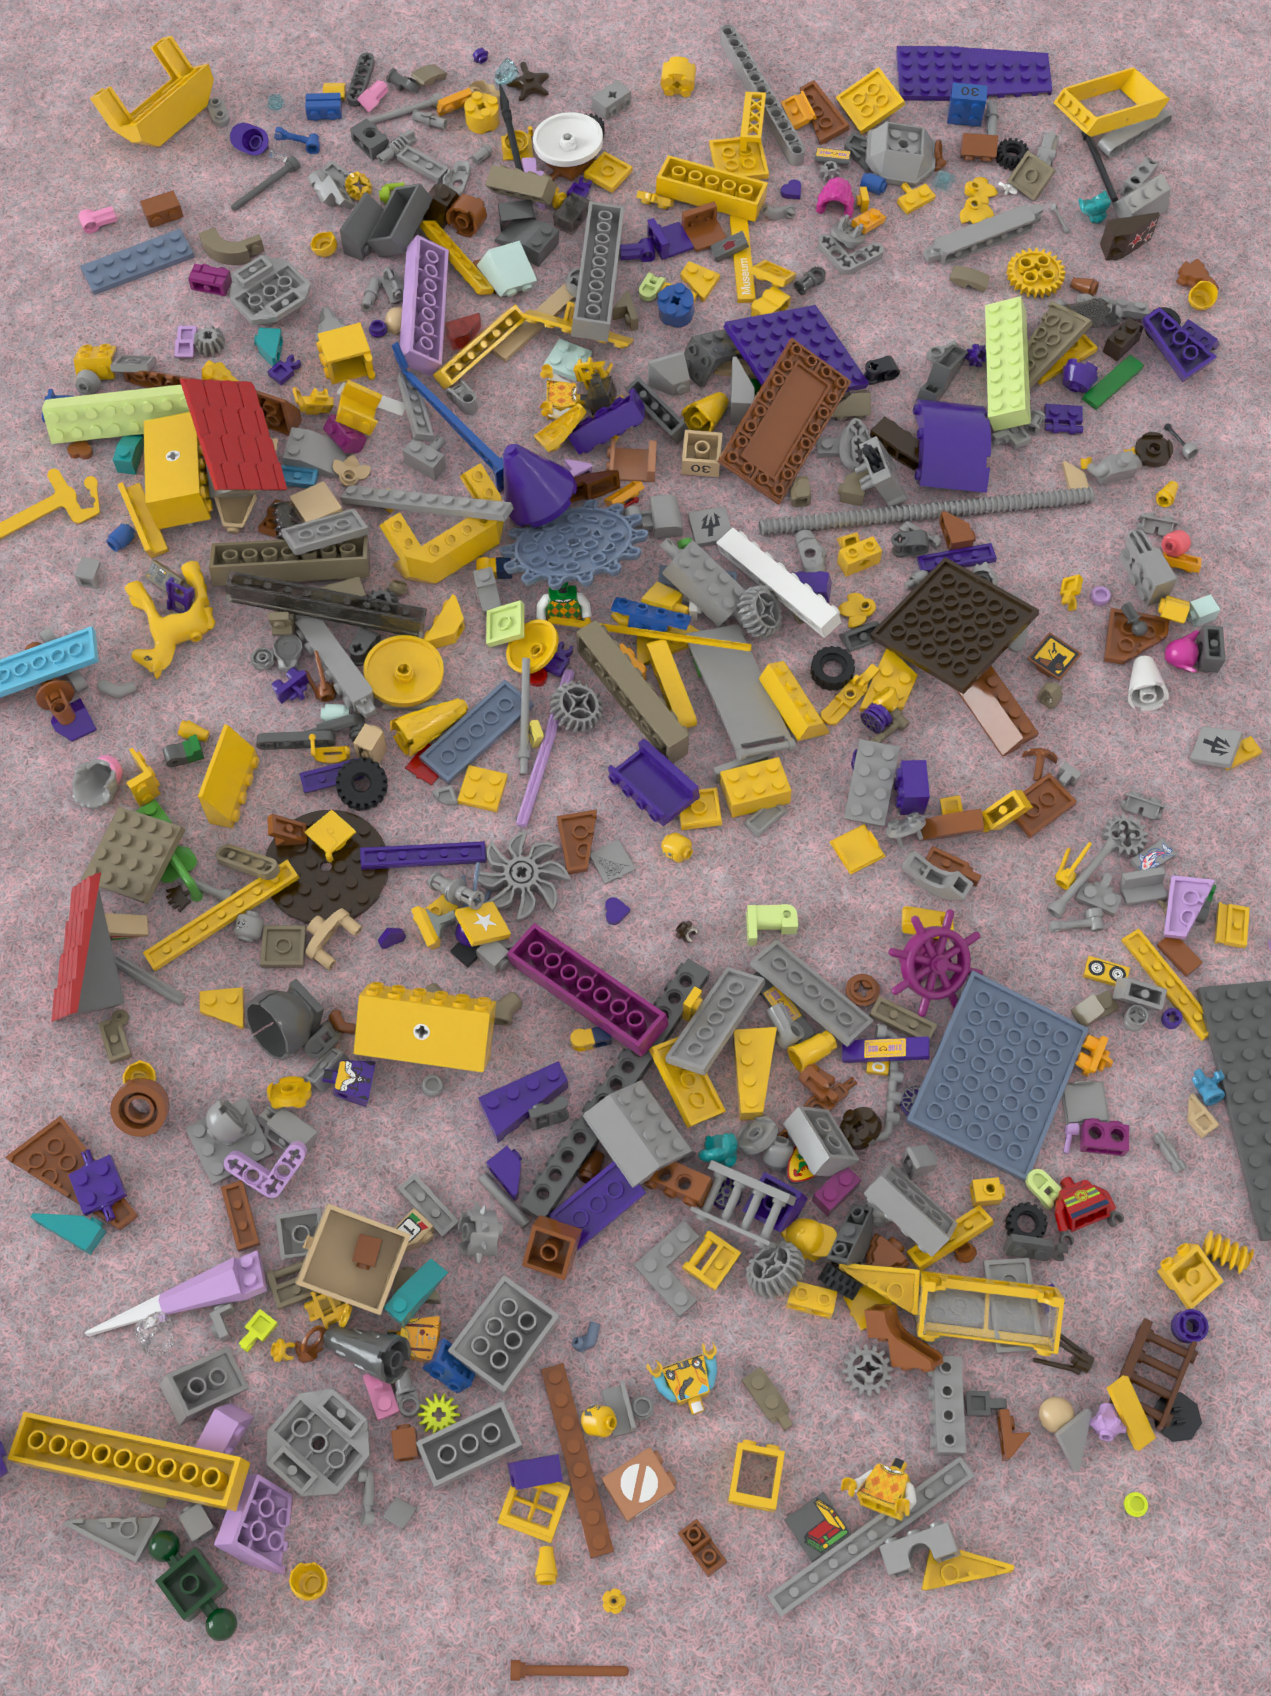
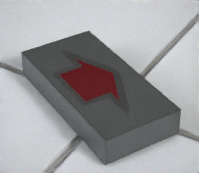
(729, 246)

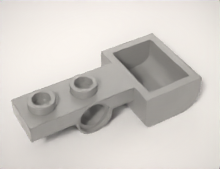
(662, 517)

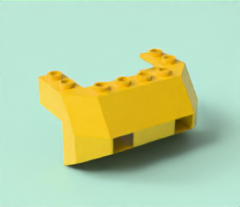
(167, 107)
(451, 548)

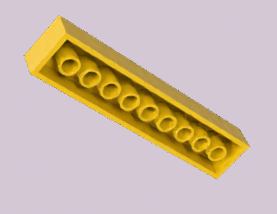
(129, 1461)

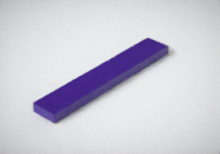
(422, 855)

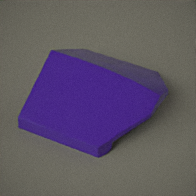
(79, 727)

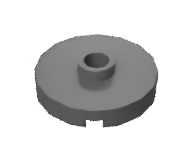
(757, 1135)

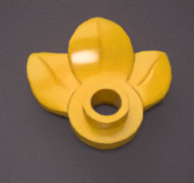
(980, 189)
(975, 213)
(854, 609)

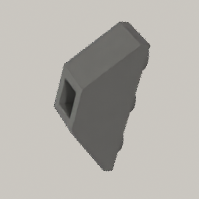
(853, 1236)

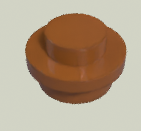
(965, 1253)

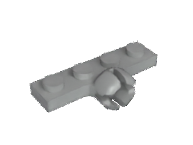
(1119, 309)

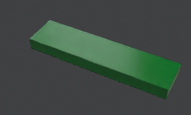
(1113, 382)

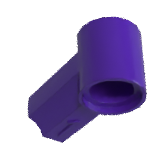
(642, 250)

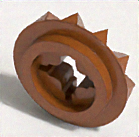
(868, 983)

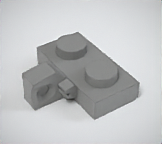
(1015, 436)
(1099, 895)

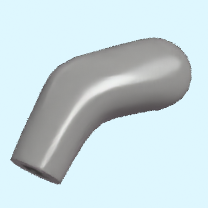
(778, 213)
(114, 690)

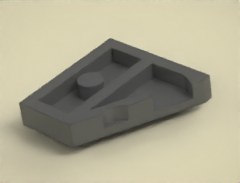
(857, 146)

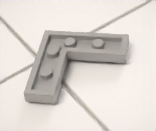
(655, 1271)

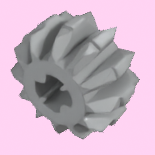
(209, 341)

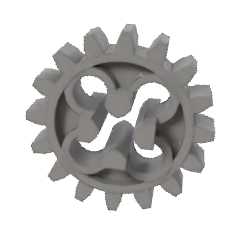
(1116, 827)

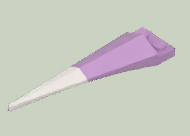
(224, 1283)

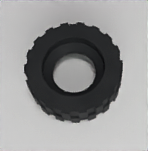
(832, 654)

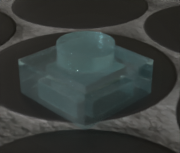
(943, 180)

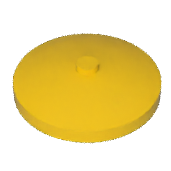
(404, 671)

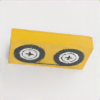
(1104, 971)

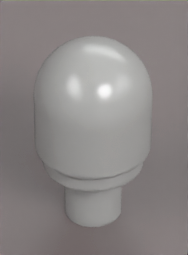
(915, 579)

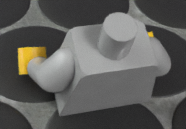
(1114, 467)

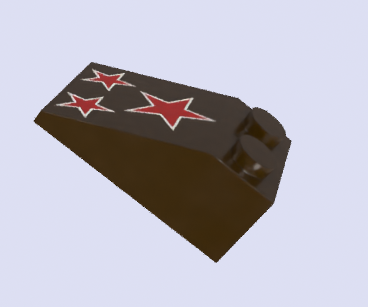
(1127, 234)

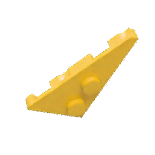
(961, 1569)

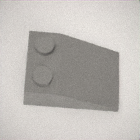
(741, 393)
(312, 451)
(202, 1385)

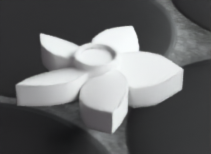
(1009, 188)

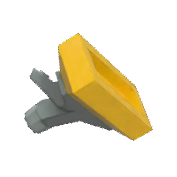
(432, 925)

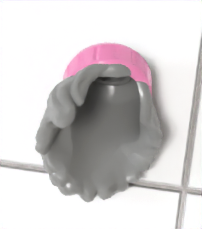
(96, 782)

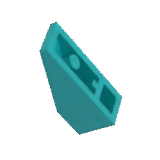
(128, 454)
(74, 1229)
(415, 1292)

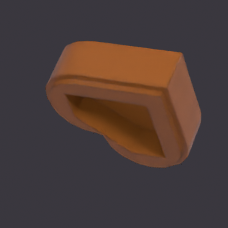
(80, 449)

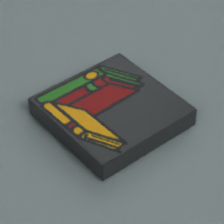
(817, 1526)

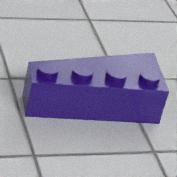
(511, 1103)

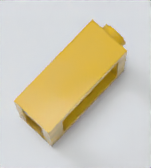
(753, 1501)

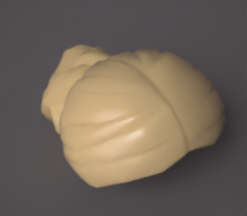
(483, 87)

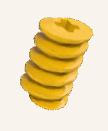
(1227, 1253)

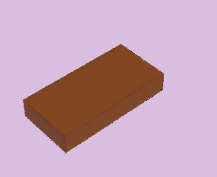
(1180, 955)

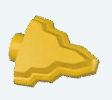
(216, 371)

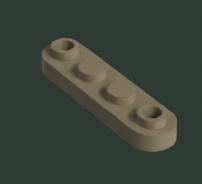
(247, 862)

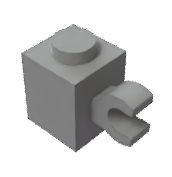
(495, 954)

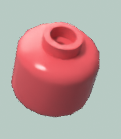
(1176, 543)

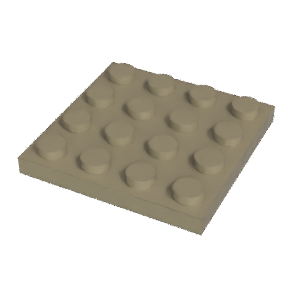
(134, 854)

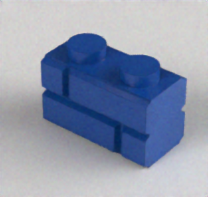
(323, 106)

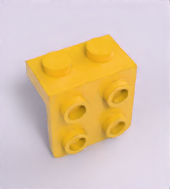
(96, 360)
(145, 785)

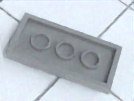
(324, 531)
(871, 783)
(1014, 1271)

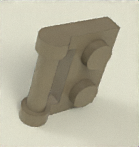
(288, 1292)

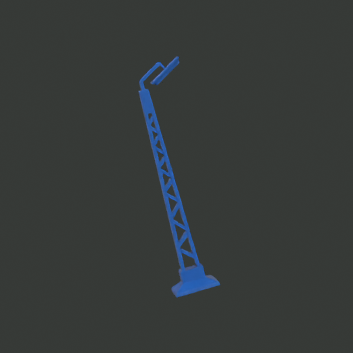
(470, 438)

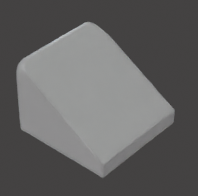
(399, 1513)

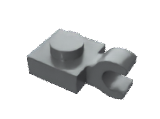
(980, 1404)

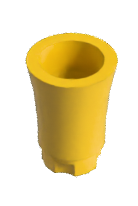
(811, 1050)

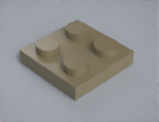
(1031, 175)
(283, 946)

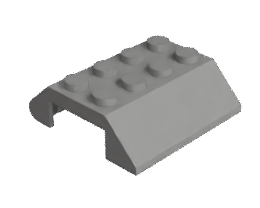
(638, 1132)

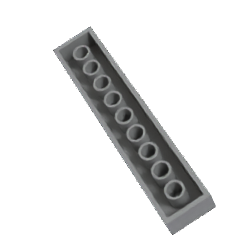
(598, 272)

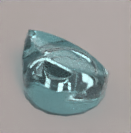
(506, 72)

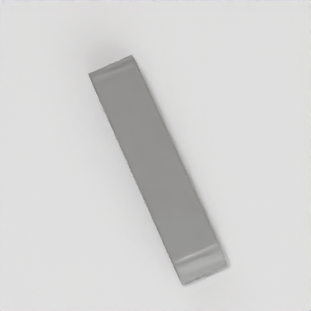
(1127, 136)

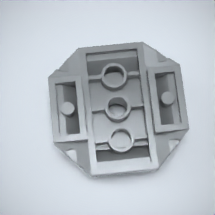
(900, 153)
(268, 290)
(293, 1437)

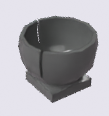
(294, 1016)

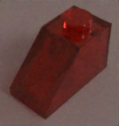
(462, 330)

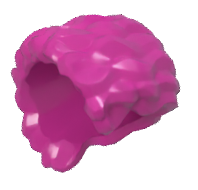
(838, 190)

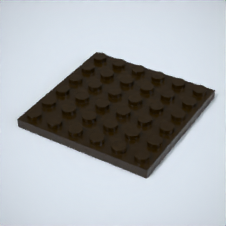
(954, 625)

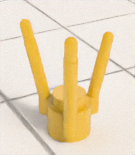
(1066, 877)

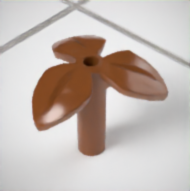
(1041, 754)

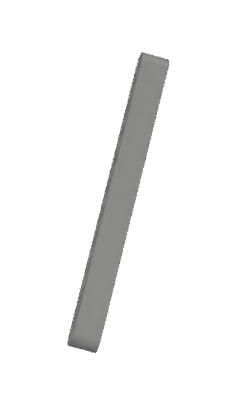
(755, 82)

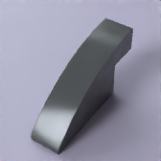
(942, 373)

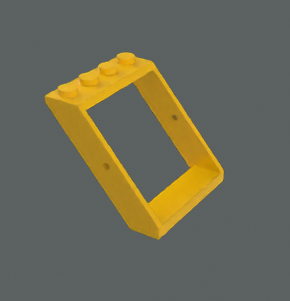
(1135, 85)

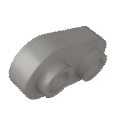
(218, 112)

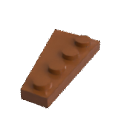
(829, 120)

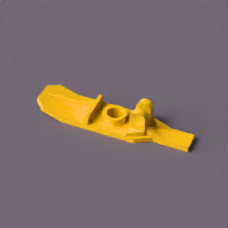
(842, 703)

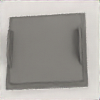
(1085, 1101)

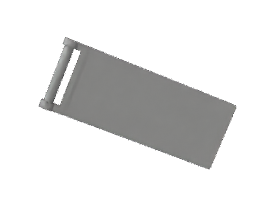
(739, 695)

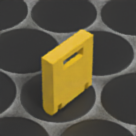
(926, 916)

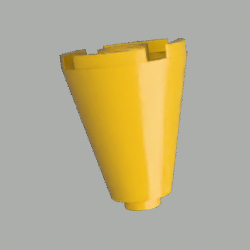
(706, 412)

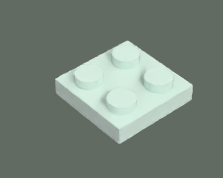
(565, 356)

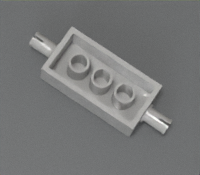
(703, 581)

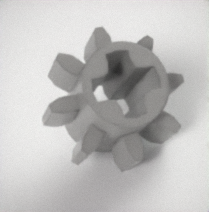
(829, 171)

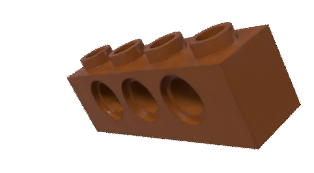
(680, 1174)

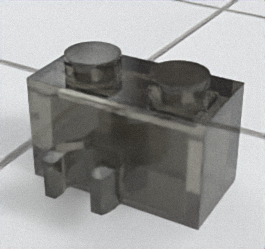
(571, 213)
(600, 393)

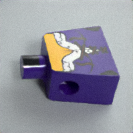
(352, 1080)

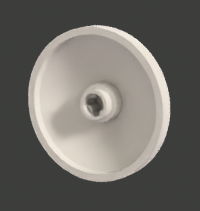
(568, 139)

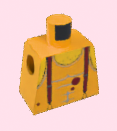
(423, 1337)

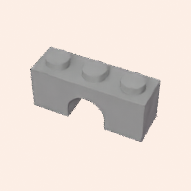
(899, 1552)

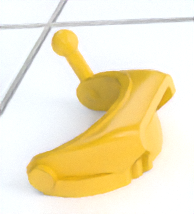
(318, 753)

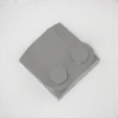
(293, 1230)

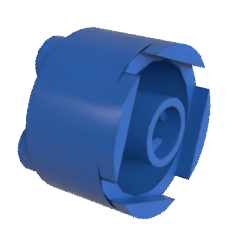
(676, 305)

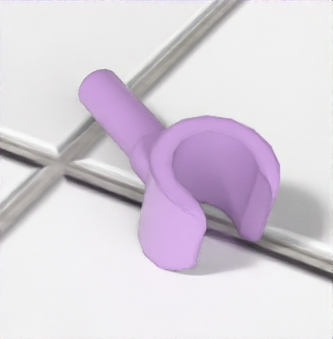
(1070, 1129)

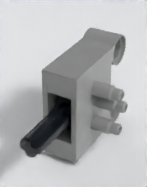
(881, 472)

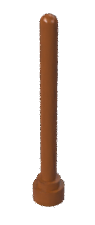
(520, 1670)

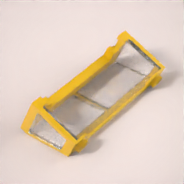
(989, 1311)

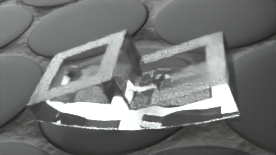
(282, 150)

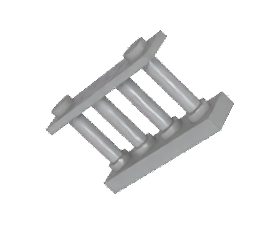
(760, 1190)

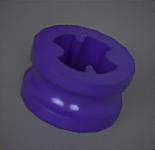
(1177, 1016)

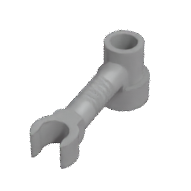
(1093, 920)

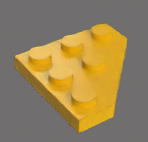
(558, 430)

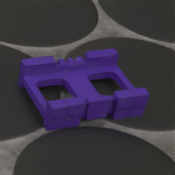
(186, 601)

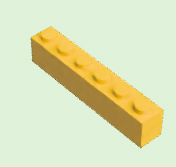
(479, 347)

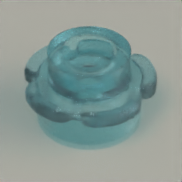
(275, 102)

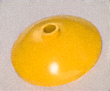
(538, 644)

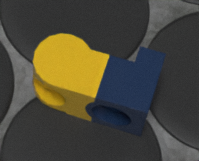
(497, 566)
(589, 1039)

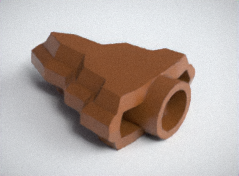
(1193, 273)
(886, 1253)

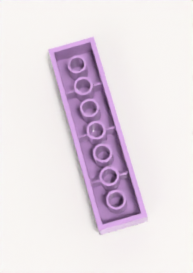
(424, 305)

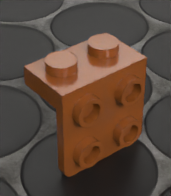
(702, 226)

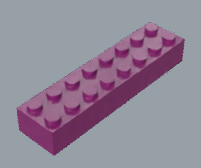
(588, 989)

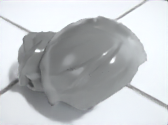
(287, 651)

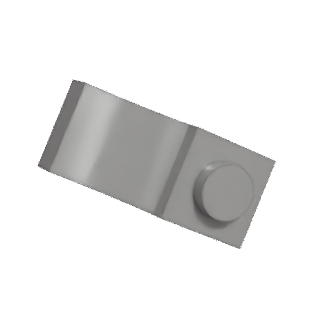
(486, 589)

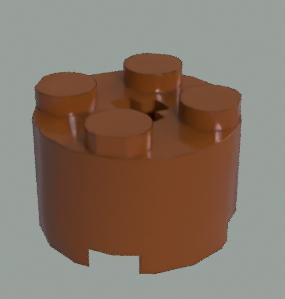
(467, 215)

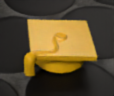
(524, 144)
(330, 833)

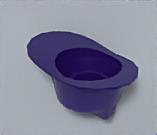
(249, 139)

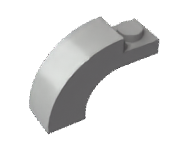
(934, 880)

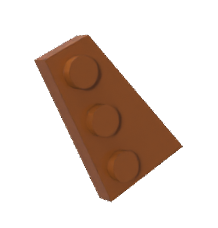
(576, 838)

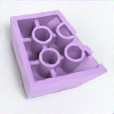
(258, 1525)

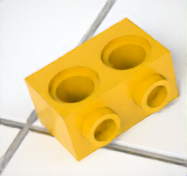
(812, 1300)

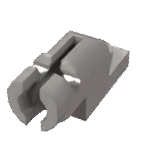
(330, 190)

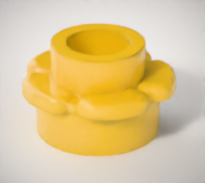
(620, 1601)

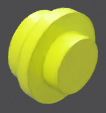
(1135, 1504)

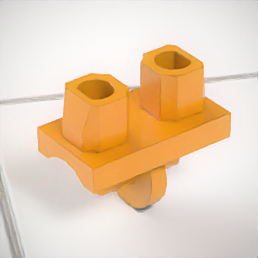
(1097, 1058)

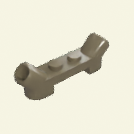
(504, 1007)

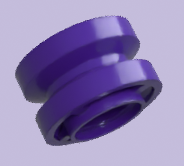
(1199, 1324)

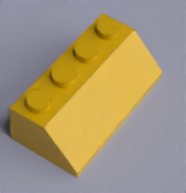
(792, 702)

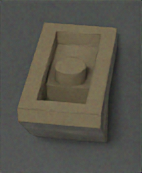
(625, 309)
(1094, 1008)

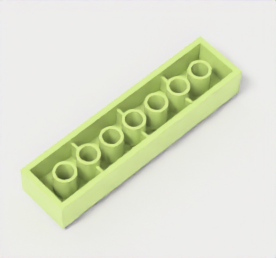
(1007, 364)
(110, 413)

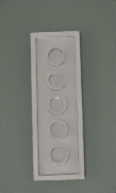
(811, 992)
(715, 1021)

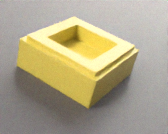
(535, 733)

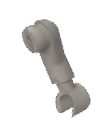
(908, 526)
(367, 1477)

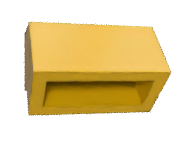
(335, 88)

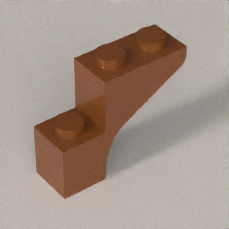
(904, 1348)

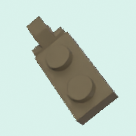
(768, 1398)

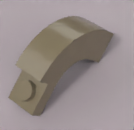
(230, 252)
(282, 623)

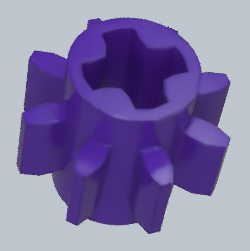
(976, 355)

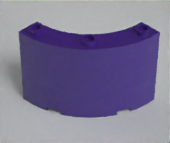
(952, 445)

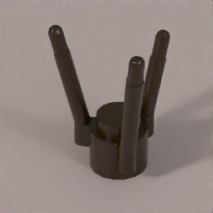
(1080, 1358)

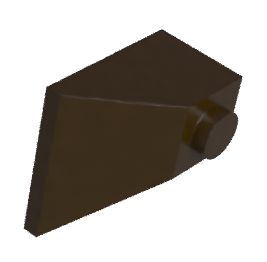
(442, 200)

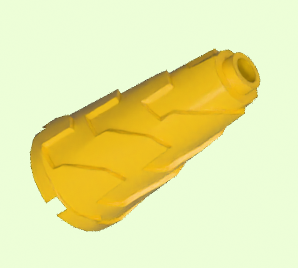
(423, 726)

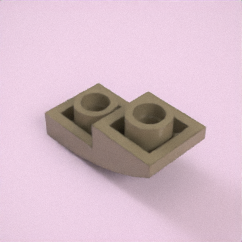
(428, 74)
(967, 276)

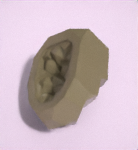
(800, 492)
(1050, 695)

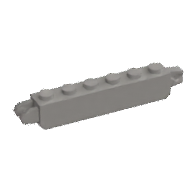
(983, 234)
(336, 665)

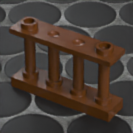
(1137, 1355)

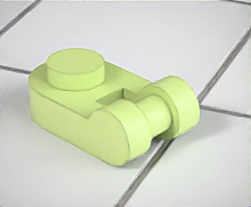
(650, 287)
(1037, 1182)

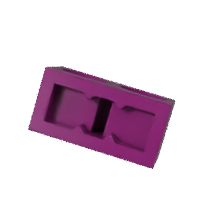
(1104, 1143)

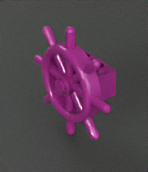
(928, 958)

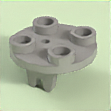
(846, 233)
(905, 827)

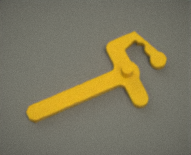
(63, 497)

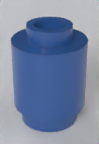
(874, 183)
(120, 537)

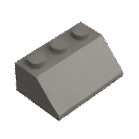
(1145, 199)
(820, 1141)

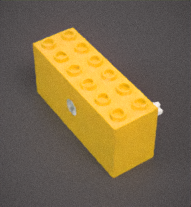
(175, 472)
(424, 1027)

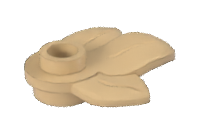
(350, 469)

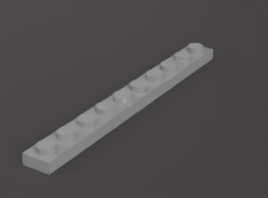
(427, 503)
(867, 1539)

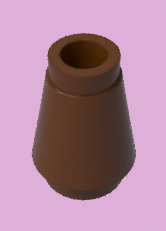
(591, 1166)

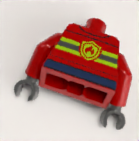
(1081, 1206)

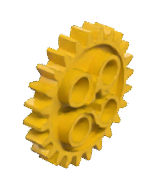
(1035, 272)

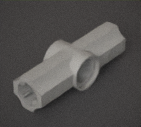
(1048, 148)

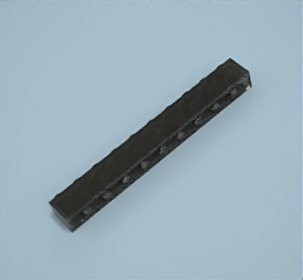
(325, 604)

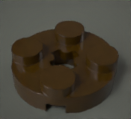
(1151, 458)
(853, 1120)

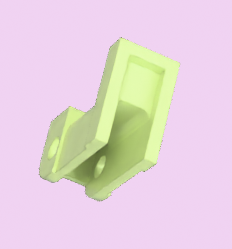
(770, 917)

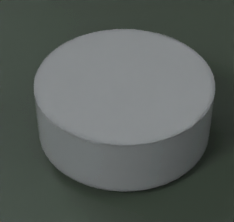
(432, 1085)

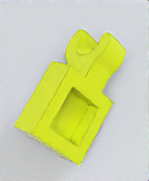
(259, 1328)

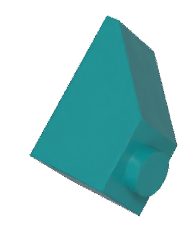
(269, 344)

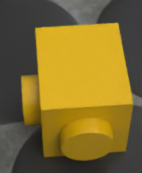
(986, 1192)

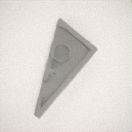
(123, 1535)

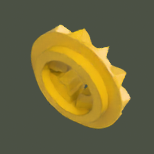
(352, 190)

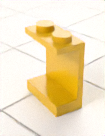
(358, 407)

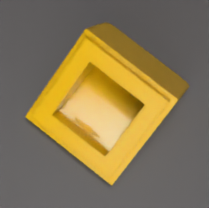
(848, 540)

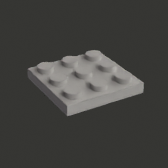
(213, 1152)

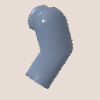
(587, 1341)

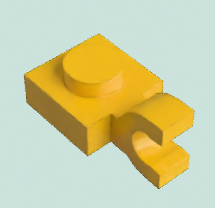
(1070, 587)

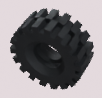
(364, 799)

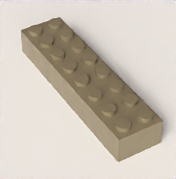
(277, 561)
(632, 691)

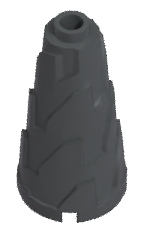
(371, 1351)

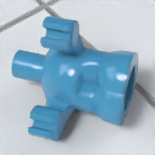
(1208, 1086)

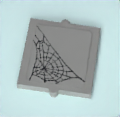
(612, 862)

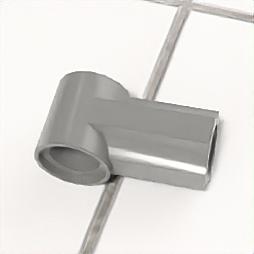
(787, 1031)

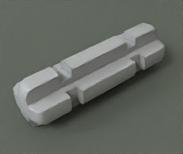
(1169, 1152)

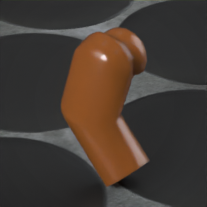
(339, 1024)

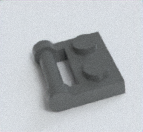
(542, 1115)

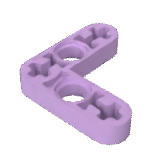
(265, 1176)

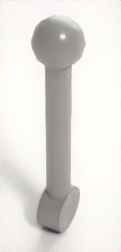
(1054, 207)

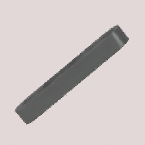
(360, 79)
(294, 740)

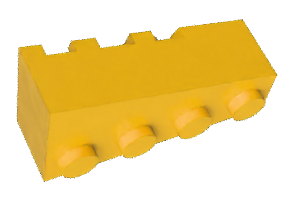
(752, 1067)

